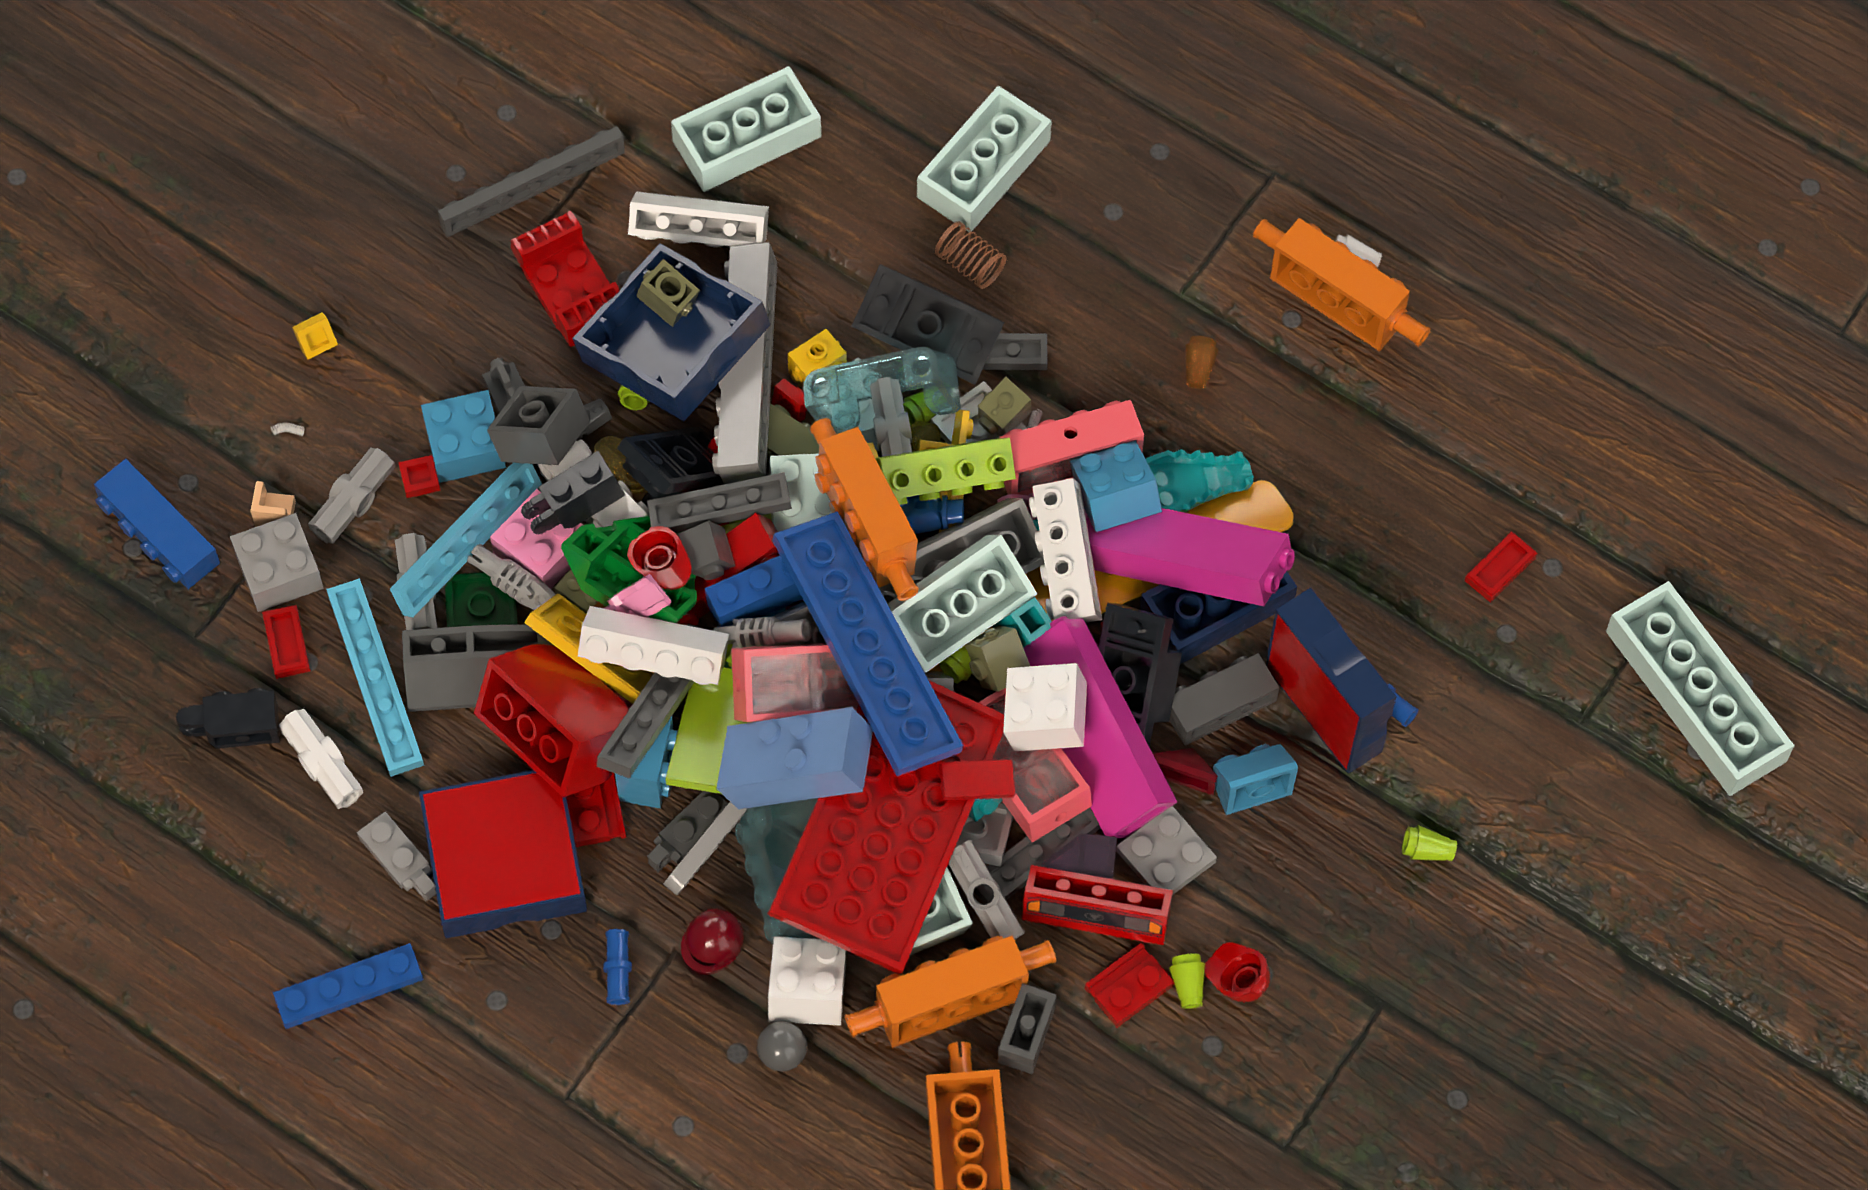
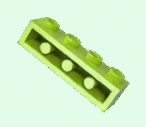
(949, 468)

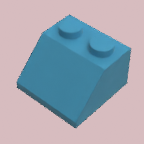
(1255, 777)

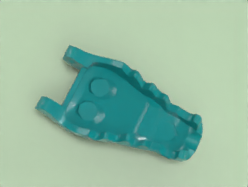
(1197, 477)

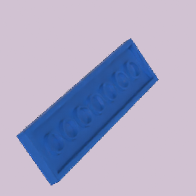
(867, 643)

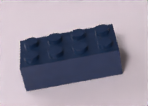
(1208, 620)

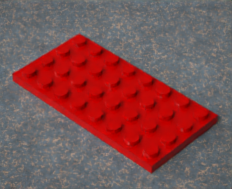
(880, 853)

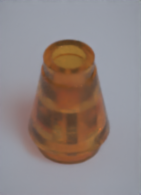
(1200, 358)

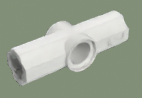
(321, 758)

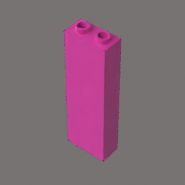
(1195, 555)
(1115, 757)

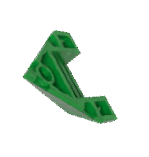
(603, 568)

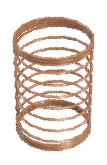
(960, 235)

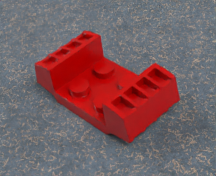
(563, 273)

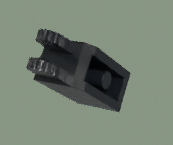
(573, 495)
(233, 719)

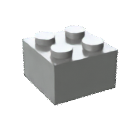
(276, 562)

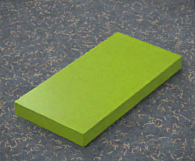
(702, 735)

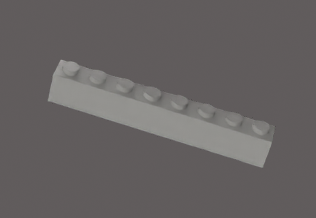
(747, 386)

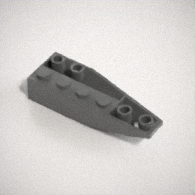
(449, 663)

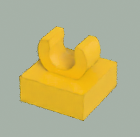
(315, 335)

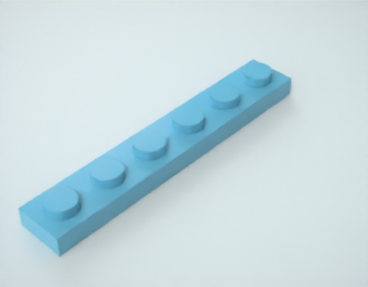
(470, 529)
(375, 677)

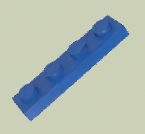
(348, 986)

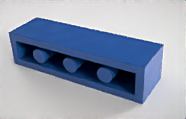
(156, 524)
(752, 593)

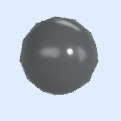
(781, 1046)

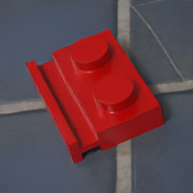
(596, 814)
(1129, 985)

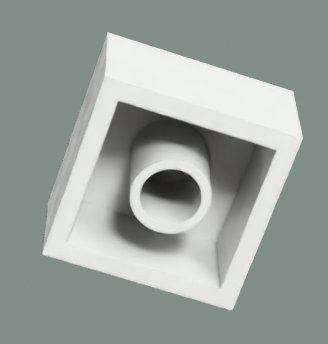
(1045, 707)
(806, 981)

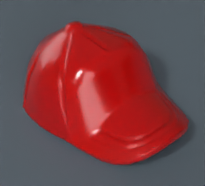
(661, 556)
(1238, 972)

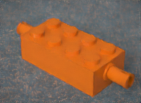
(1340, 283)
(866, 506)
(950, 990)
(967, 1126)

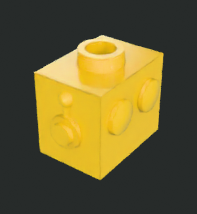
(815, 354)

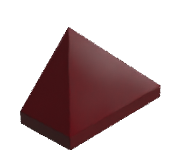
(1187, 769)

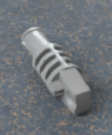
(511, 578)
(765, 632)

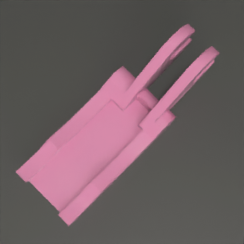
(640, 598)

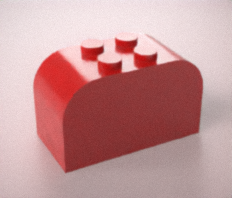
(550, 714)

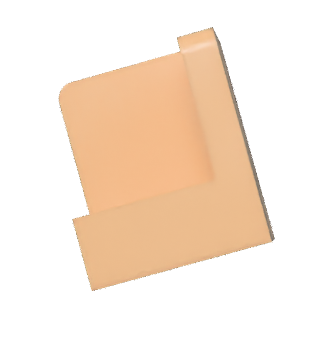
(270, 506)

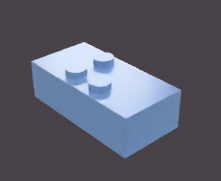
(795, 758)

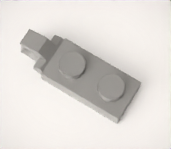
(398, 855)

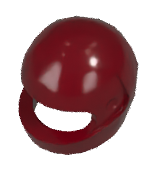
(712, 938)

